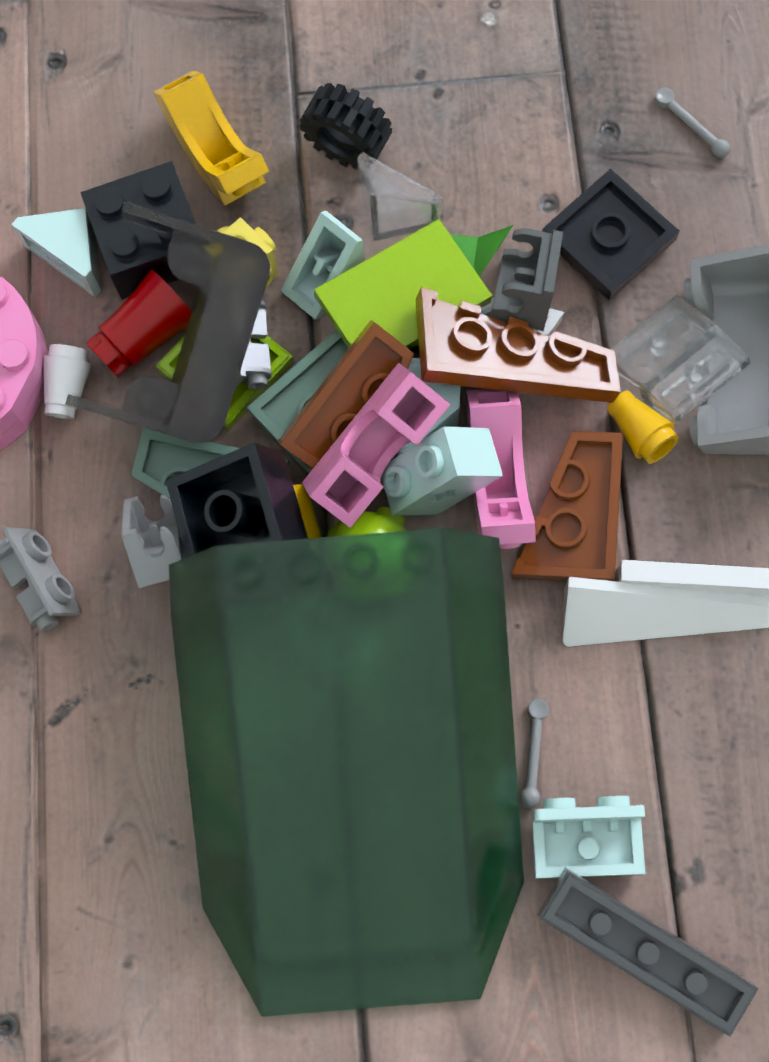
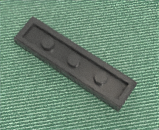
(647, 952)

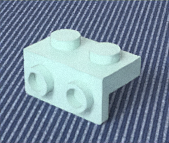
(588, 839)

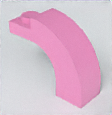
(503, 505)

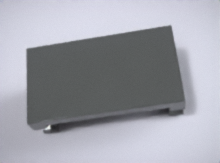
(528, 278)

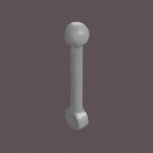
(665, 99)
(537, 711)

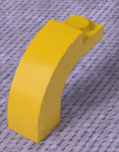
(208, 138)

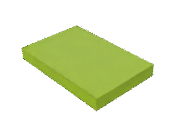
(389, 282)

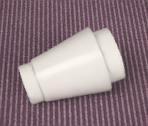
(64, 373)

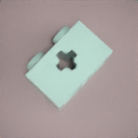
(441, 471)

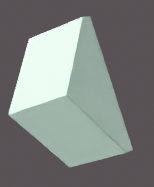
(65, 243)
(325, 255)

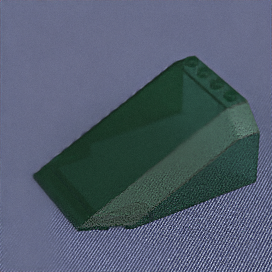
(351, 763)

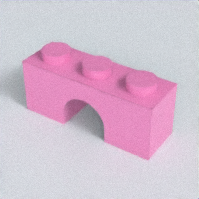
(352, 467)

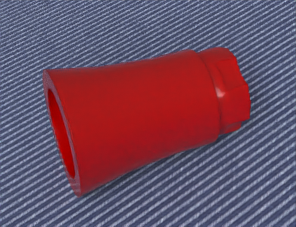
(140, 325)

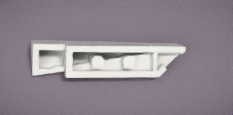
(664, 602)

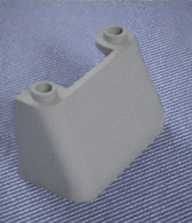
(735, 296)

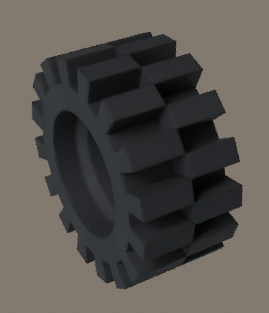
(345, 124)

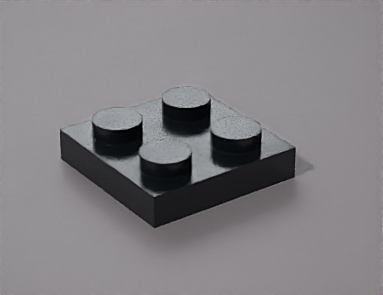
(611, 234)

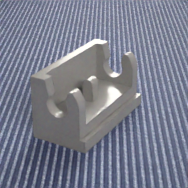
(151, 543)

